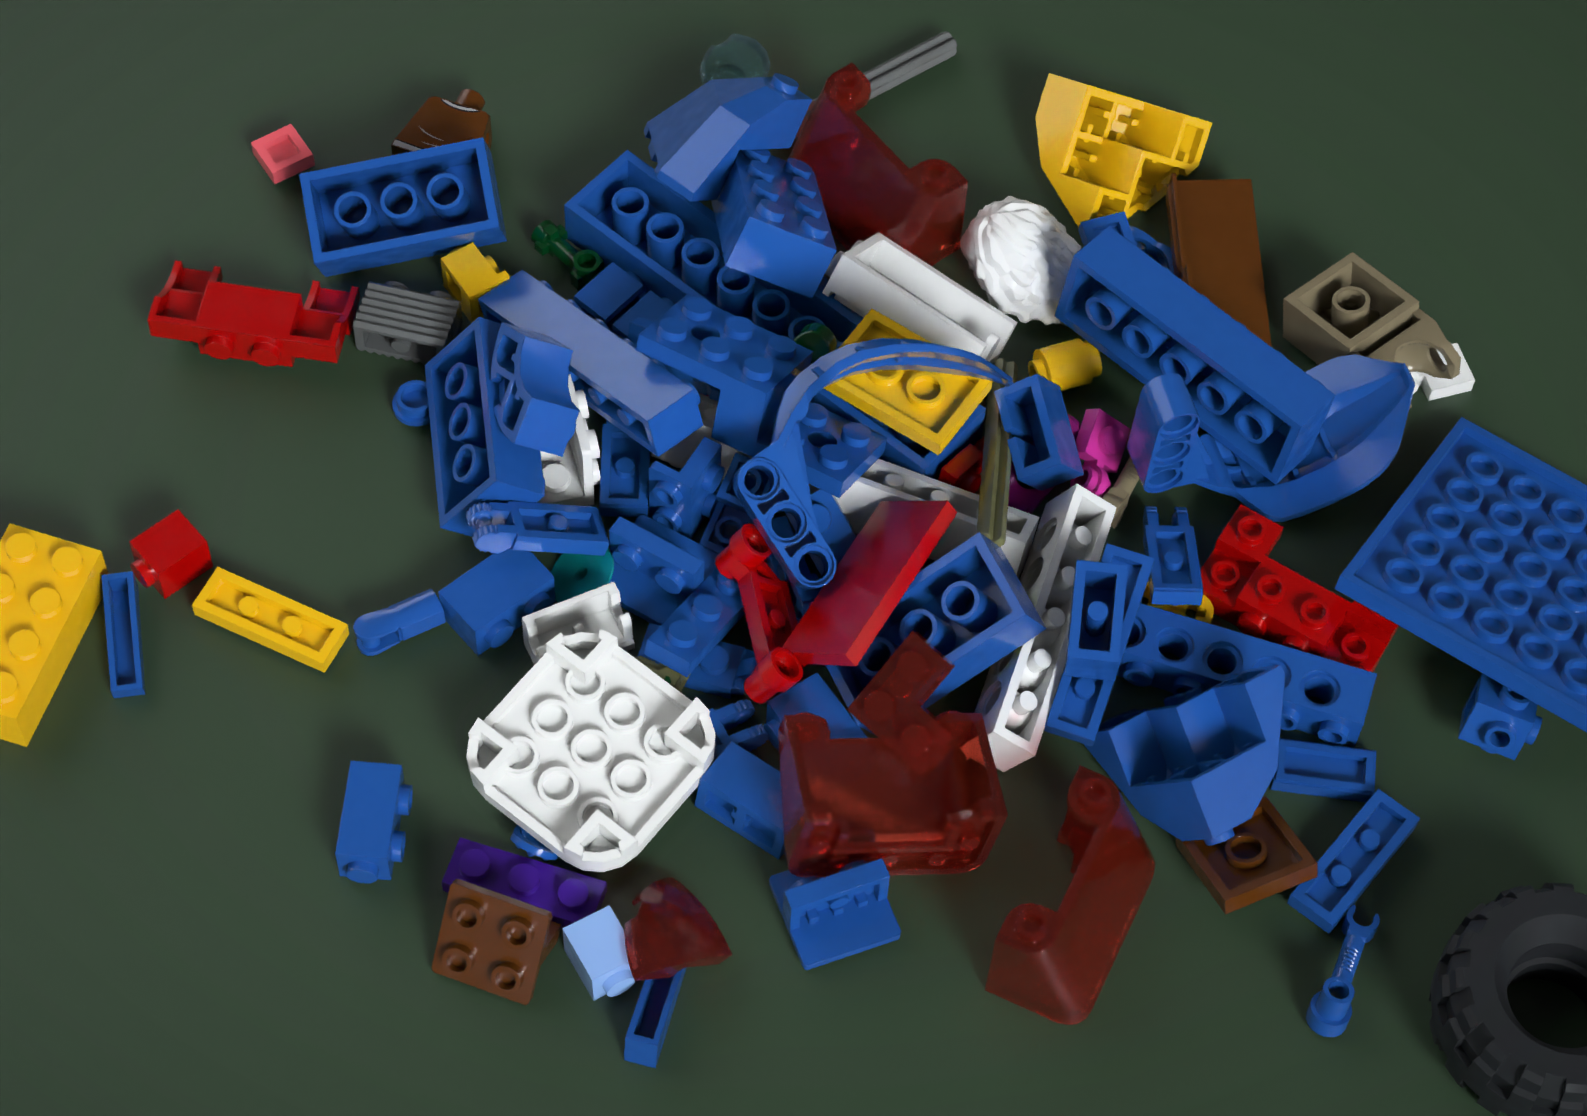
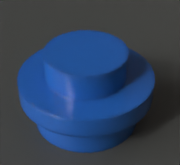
(411, 403)

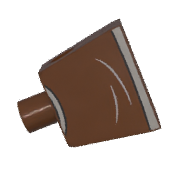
(445, 123)

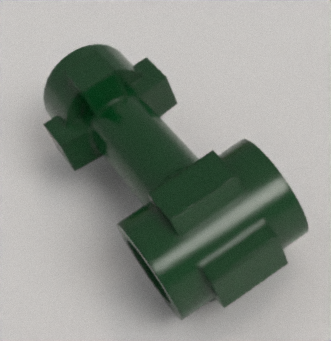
(552, 240)

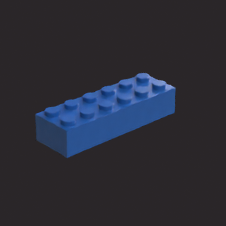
(1162, 326)

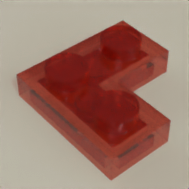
(894, 705)

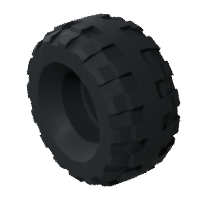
(1486, 1048)

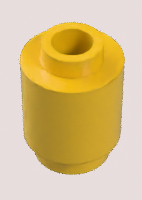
(1067, 363)

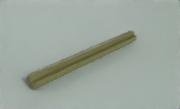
(995, 466)

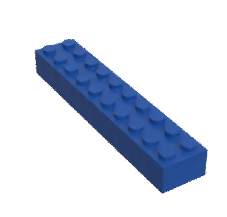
(678, 252)

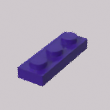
(546, 886)

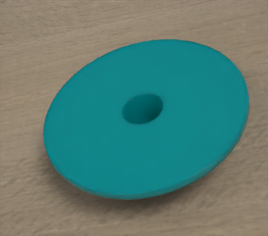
(581, 573)

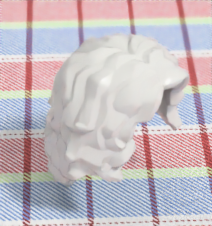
(1020, 258)

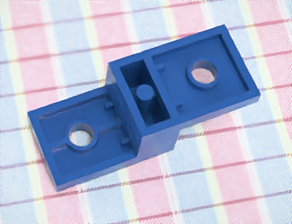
(752, 373)

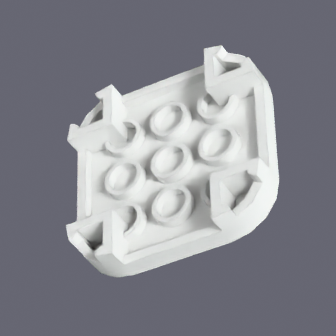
(591, 751)

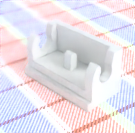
(581, 613)

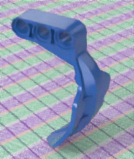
(1348, 454)
(785, 459)

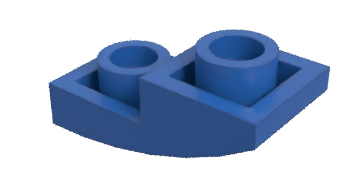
(729, 512)

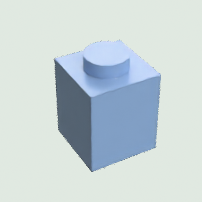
(599, 953)

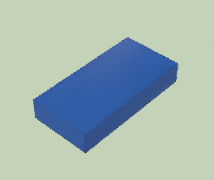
(1325, 770)

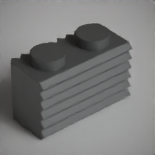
(406, 322)

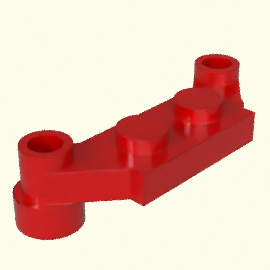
(767, 613)

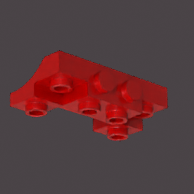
(250, 320)
(1283, 605)

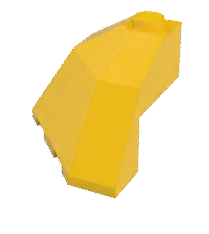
(1112, 149)

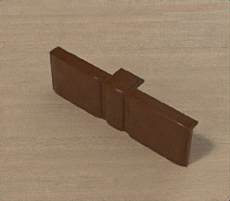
(1219, 247)

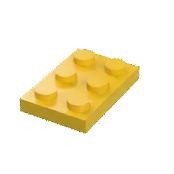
(912, 402)

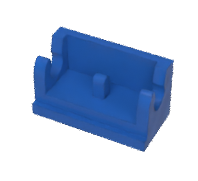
(744, 797)

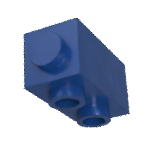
(371, 821)

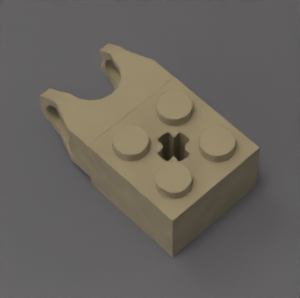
(1365, 314)

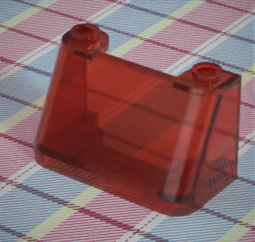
(869, 186)
(865, 803)
(1063, 957)

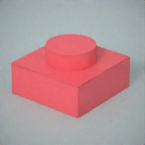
(282, 153)

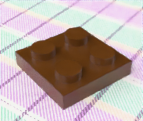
(1252, 864)

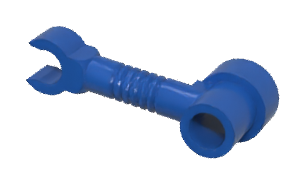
(1331, 1007)

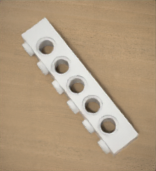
(1026, 680)

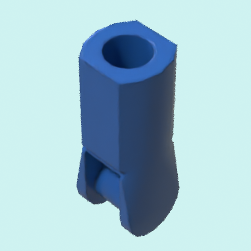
(399, 622)

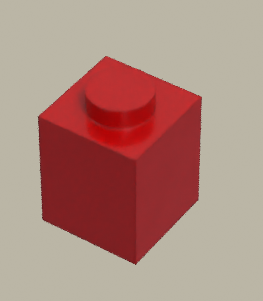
(170, 554)

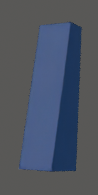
(123, 634)
(652, 1019)

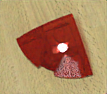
(671, 932)

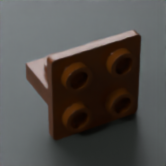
(493, 941)

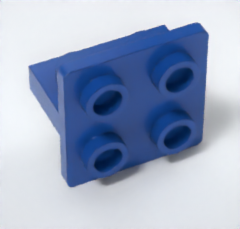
(656, 567)
(836, 912)

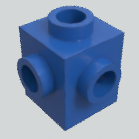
(1498, 719)

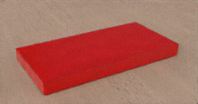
(869, 582)

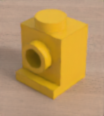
(469, 276)

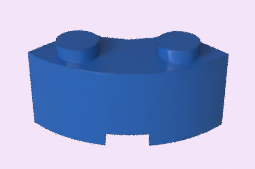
(533, 389)

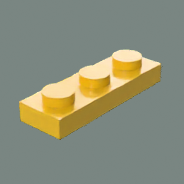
(270, 619)

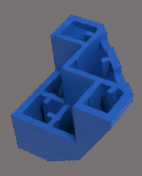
(707, 128)
(1200, 757)

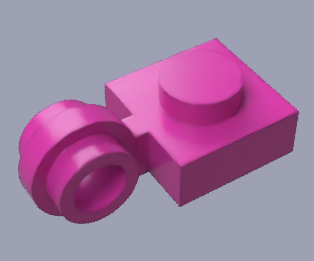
(1101, 446)

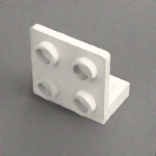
(573, 476)

